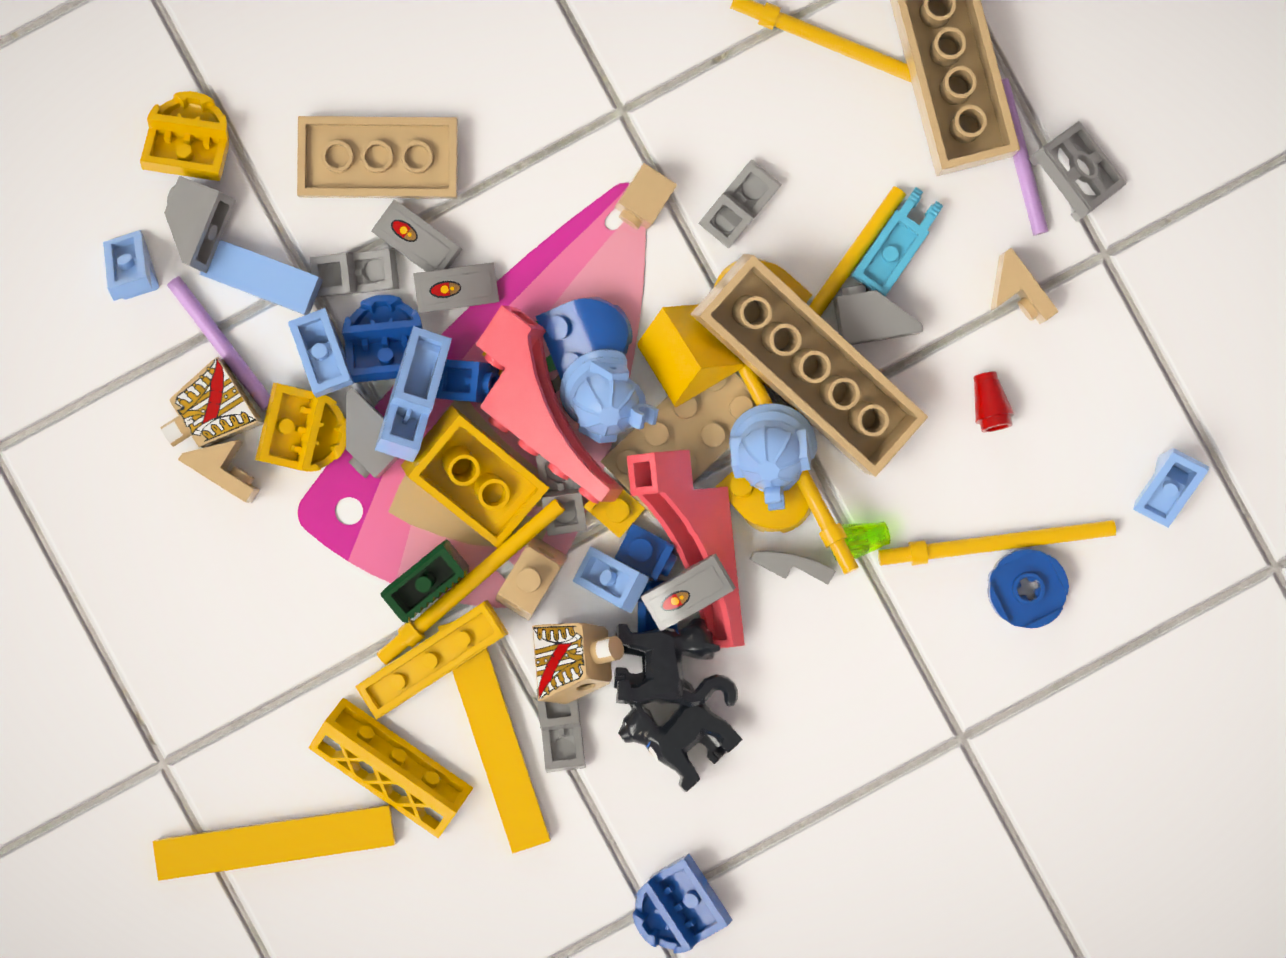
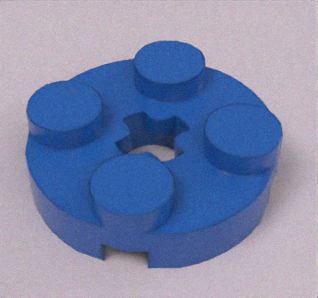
(1049, 596)

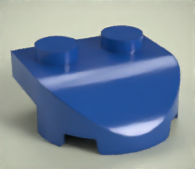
(582, 328)
(378, 337)
(678, 907)

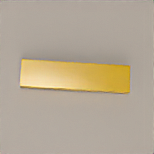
(432, 659)

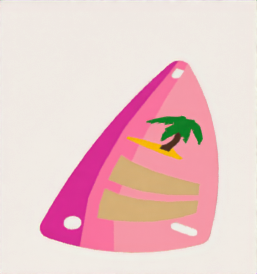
(400, 517)

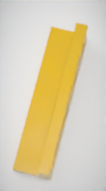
(393, 763)

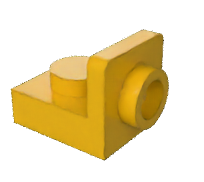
(616, 515)

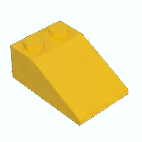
(474, 477)

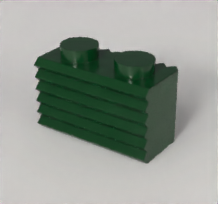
(425, 581)

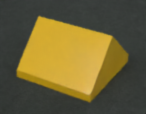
(685, 354)

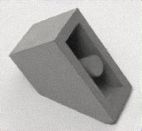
(197, 220)
(871, 317)
(362, 433)

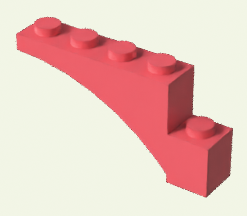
(528, 405)
(696, 525)

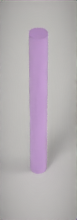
(1025, 171)
(219, 342)

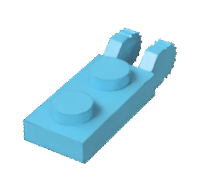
(895, 246)

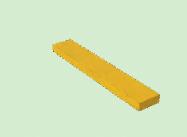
(500, 752)
(274, 842)

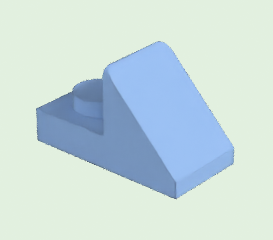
(129, 267)
(321, 352)
(1170, 486)
(611, 579)

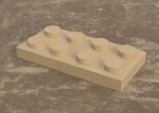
(377, 157)
(696, 425)

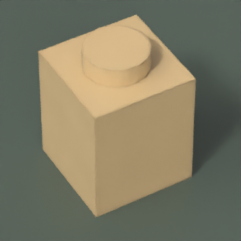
(644, 197)

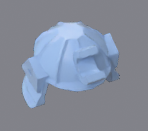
(603, 397)
(772, 449)

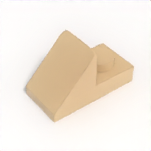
(1015, 278)
(213, 465)

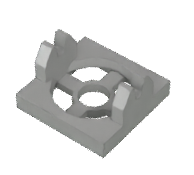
(1103, 176)

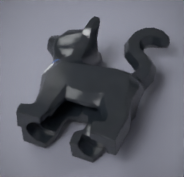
(662, 666)
(678, 735)

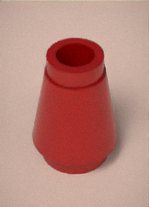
(991, 403)

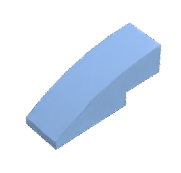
(264, 277)
(413, 394)

